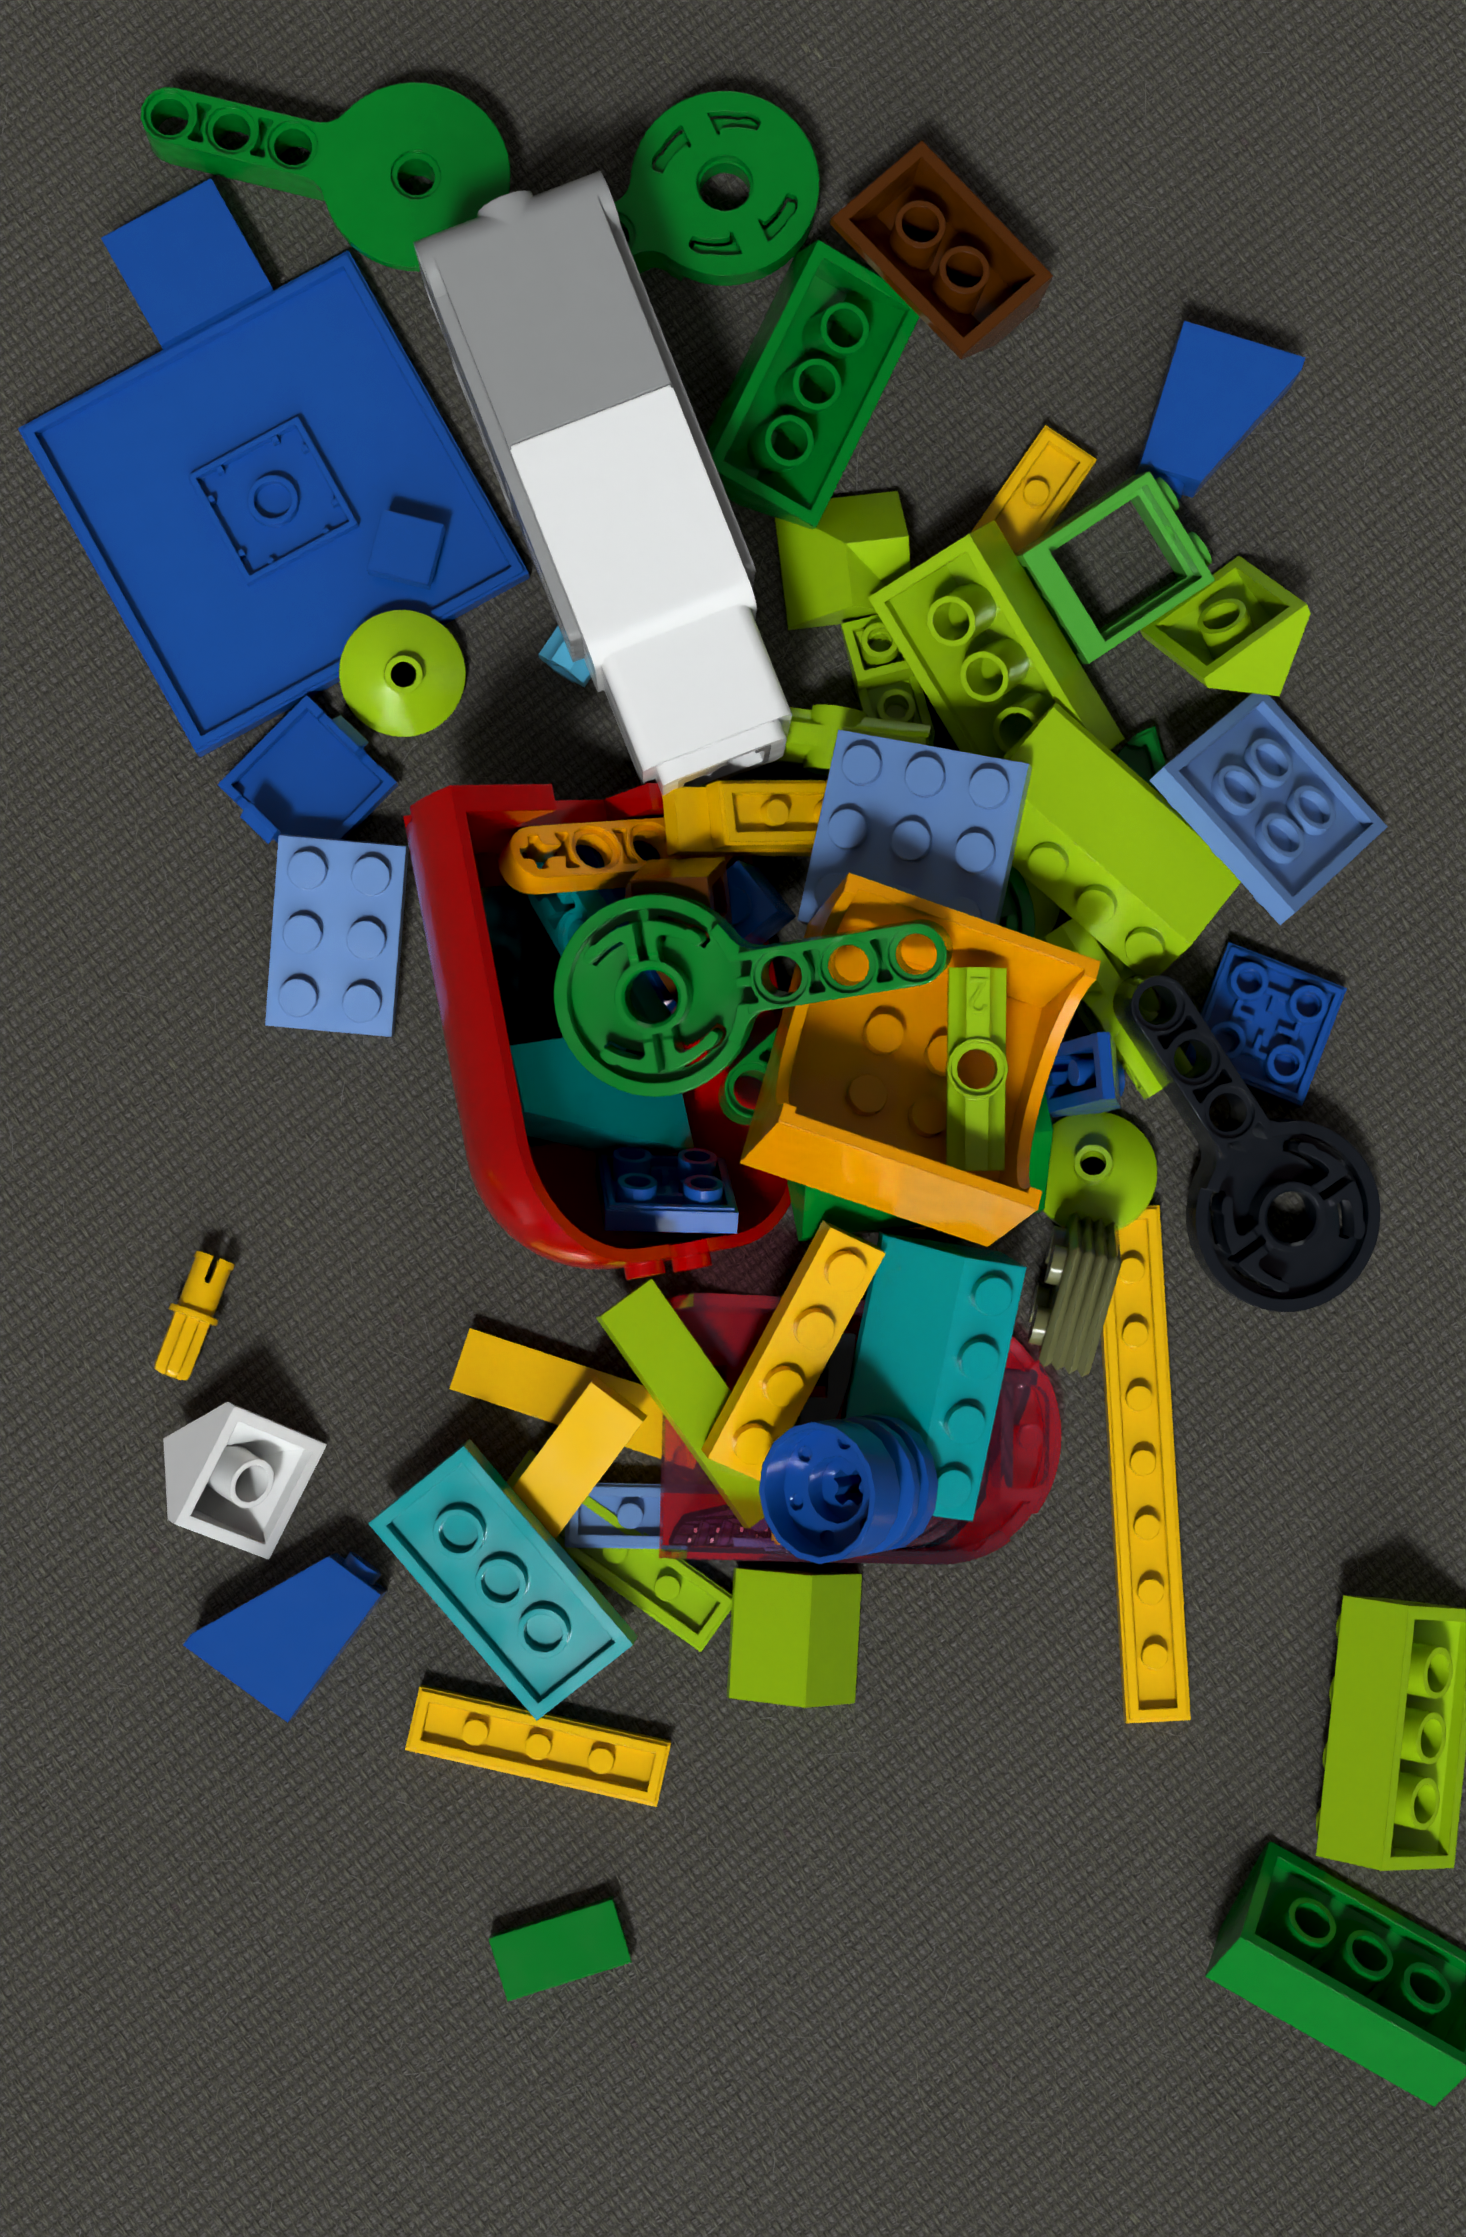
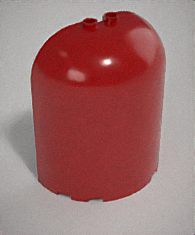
(550, 1192)

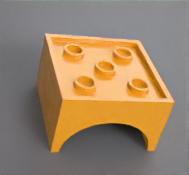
(863, 1081)

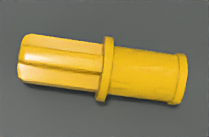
(192, 1317)

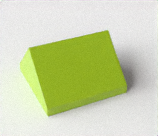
(794, 1637)

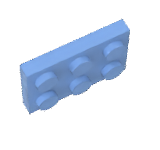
(336, 935)

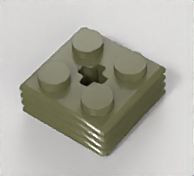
(1081, 1282)

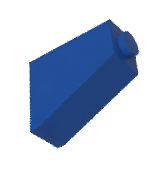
(1211, 403)
(292, 1633)

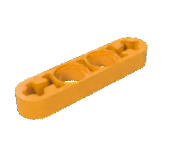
(566, 870)

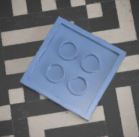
(1269, 805)
(918, 823)

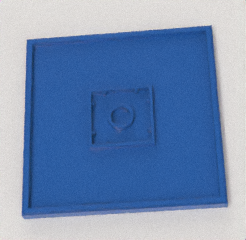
(244, 494)

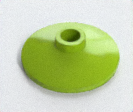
(368, 664)
(1119, 1190)

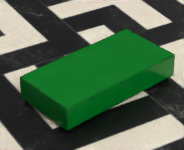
(560, 1948)

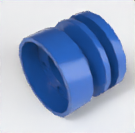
(848, 1487)

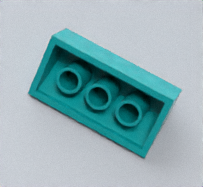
(938, 1353)

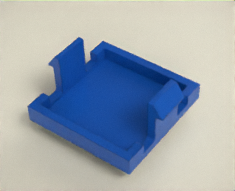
(308, 778)

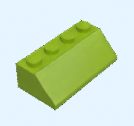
(987, 646)
(1113, 848)
(1395, 1736)

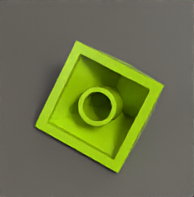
(843, 560)
(1234, 631)

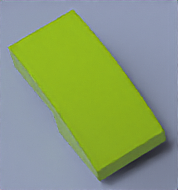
(881, 674)

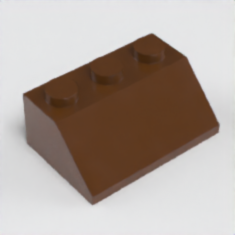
(944, 252)

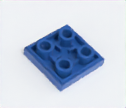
(187, 264)
(1269, 1021)
(666, 1192)

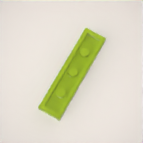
(680, 1384)
(661, 1587)

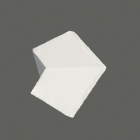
(237, 1476)

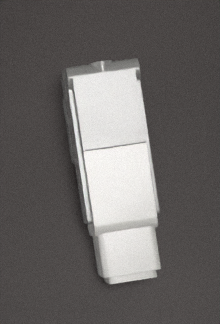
(609, 478)

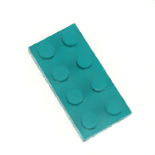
(503, 1580)

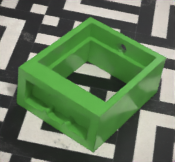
(1183, 552)

